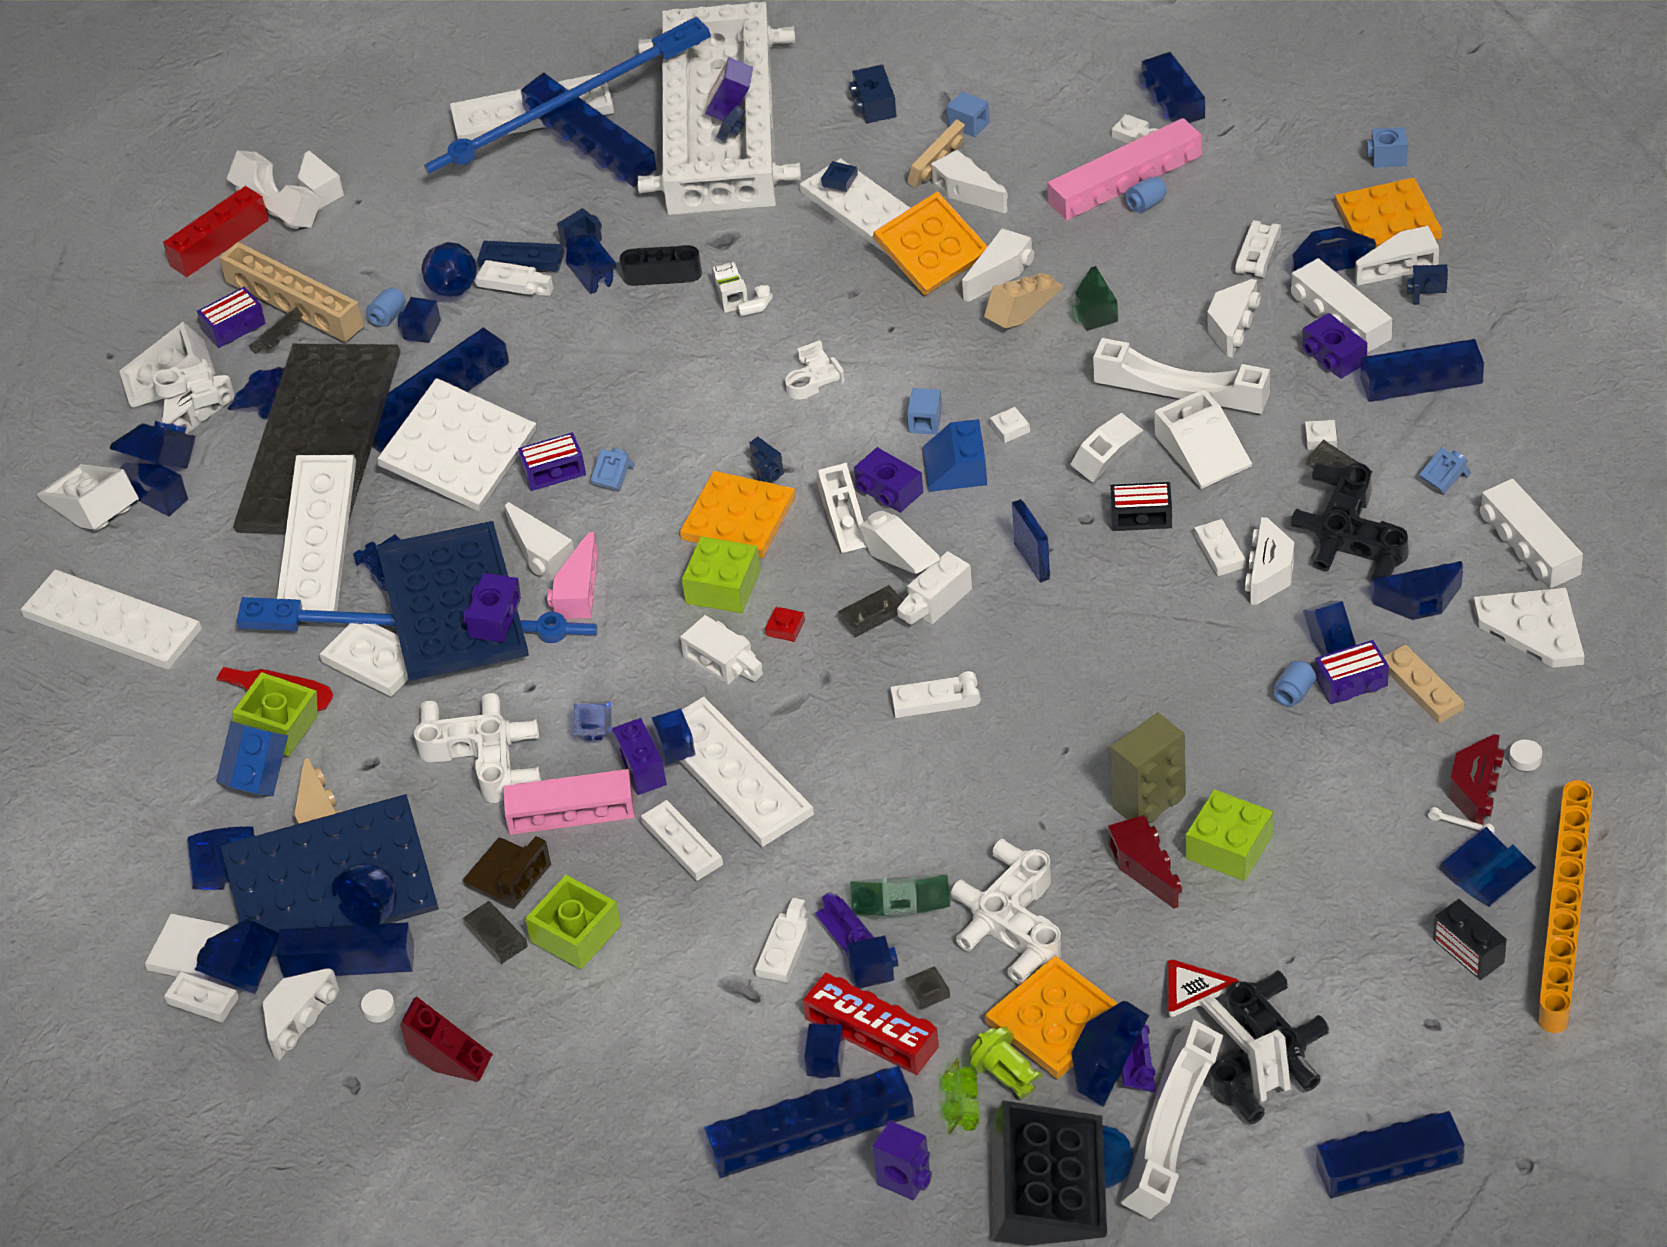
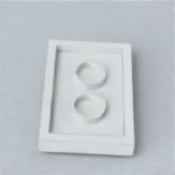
(368, 656)

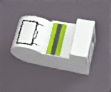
(729, 283)

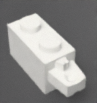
(936, 590)
(720, 651)

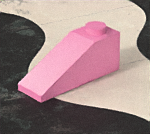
(575, 582)

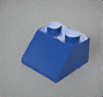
(956, 457)
(251, 759)

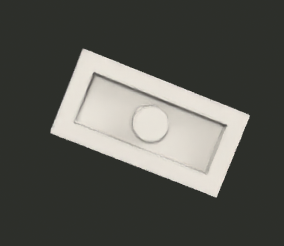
(1219, 547)
(201, 997)

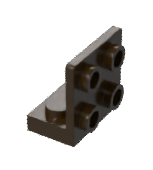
(509, 870)

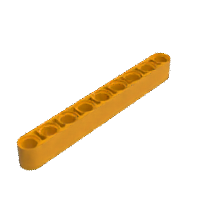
(1565, 907)

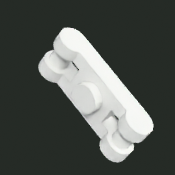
(1259, 247)

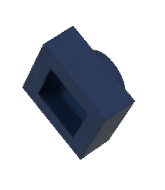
(731, 124)
(839, 176)

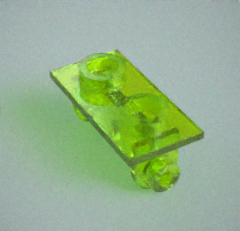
(958, 1086)

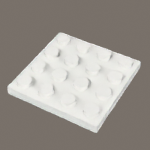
(457, 444)

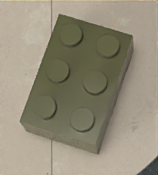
(1148, 769)

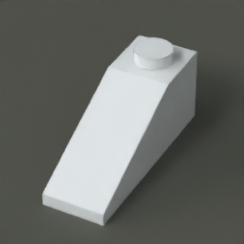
(1398, 256)
(999, 263)
(841, 507)
(896, 543)
(541, 545)

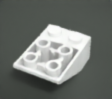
(1201, 438)

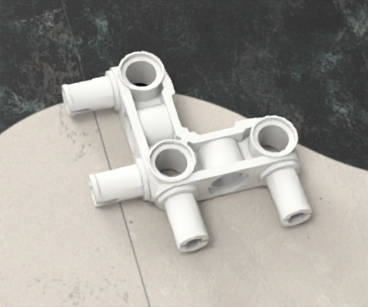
(478, 736)
(1003, 914)

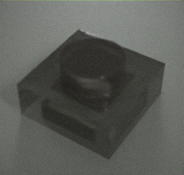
(927, 987)

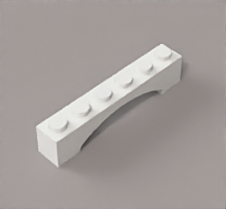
(1123, 367)
(1154, 1166)

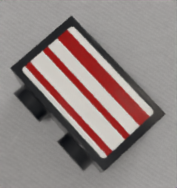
(1141, 506)
(1469, 939)

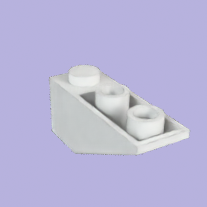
(965, 182)
(1105, 446)

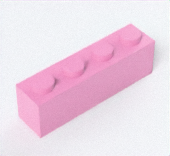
(568, 801)

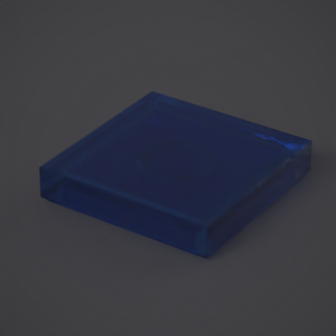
(1031, 540)

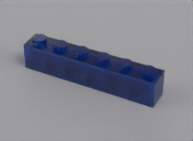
(591, 131)

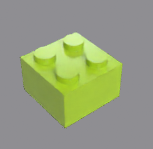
(721, 574)
(279, 708)
(1229, 835)
(573, 921)

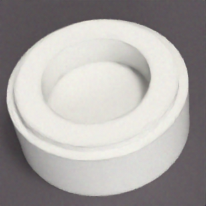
(1525, 755)
(378, 1005)

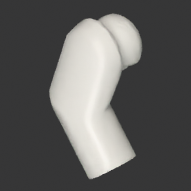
(758, 304)

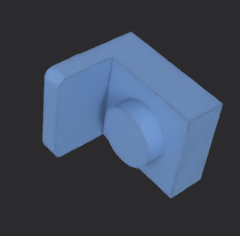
(611, 469)
(1445, 469)

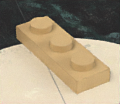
(950, 140)
(1423, 684)

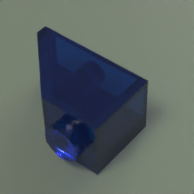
(1329, 627)

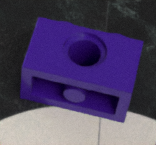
(1334, 345)
(888, 479)
(492, 607)
(639, 756)
(902, 1160)

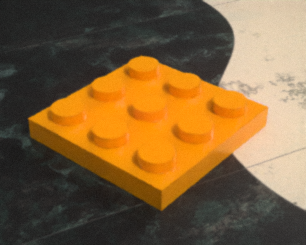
(1387, 210)
(930, 243)
(738, 511)
(1050, 1014)

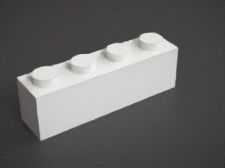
(1328, 292)
(1531, 533)

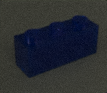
(1172, 88)

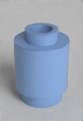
(1145, 194)
(386, 307)
(1294, 683)

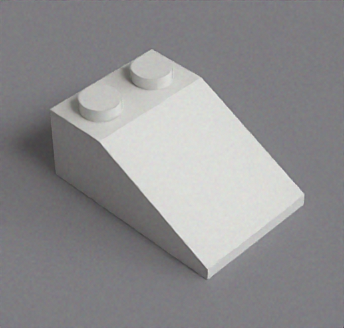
(177, 349)
(90, 495)

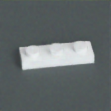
(682, 840)

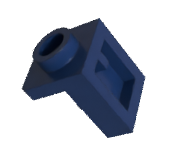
(577, 225)
(1427, 280)
(766, 460)

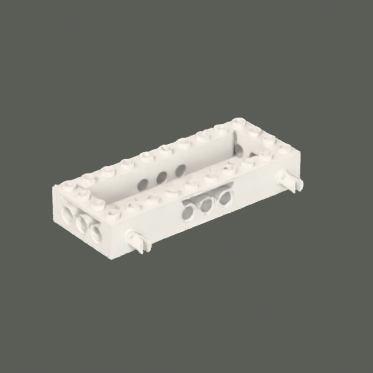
(697, 166)

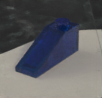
(157, 486)

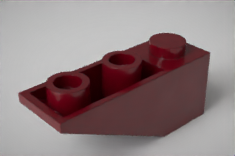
(1140, 857)

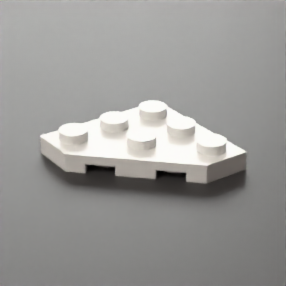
(1533, 623)

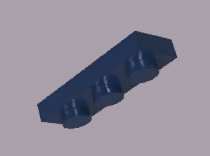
(536, 255)

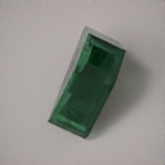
(900, 895)

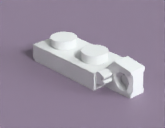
(513, 278)
(784, 943)

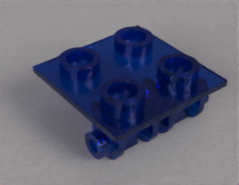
(259, 391)

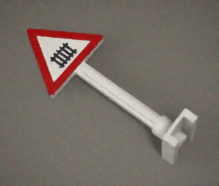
(1196, 986)

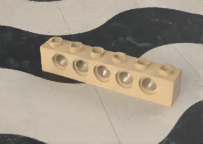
(290, 289)

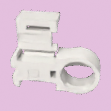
(816, 373)
(190, 378)

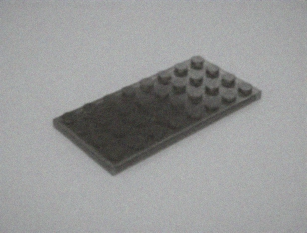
(323, 406)

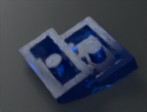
(206, 856)
(1486, 867)

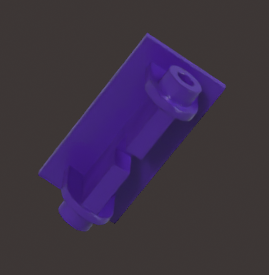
(841, 921)
(1138, 1068)

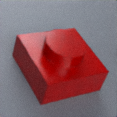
(785, 624)

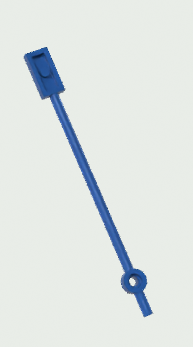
(667, 45)
(287, 613)

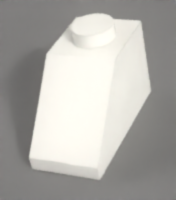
(320, 179)

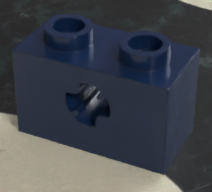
(873, 94)

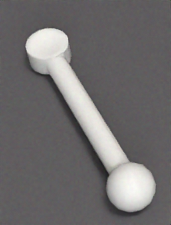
(1436, 814)

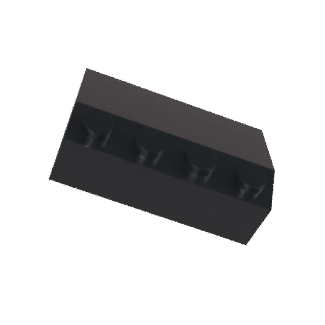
(1047, 1175)

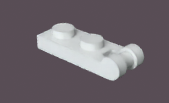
(935, 695)

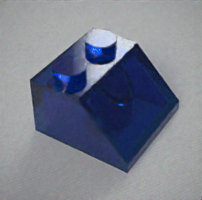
(157, 443)
(238, 955)

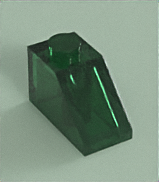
(1095, 302)

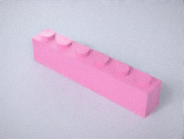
(1123, 168)

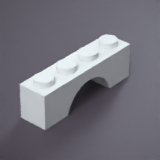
(293, 203)

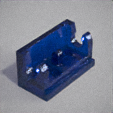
(589, 261)

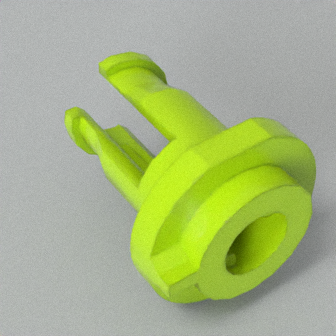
(996, 1054)

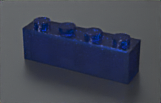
(1422, 370)
(346, 949)
(1389, 1154)

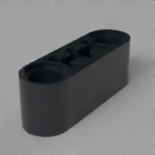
(660, 265)

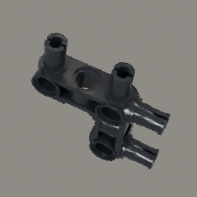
(1356, 534)
(1253, 1011)

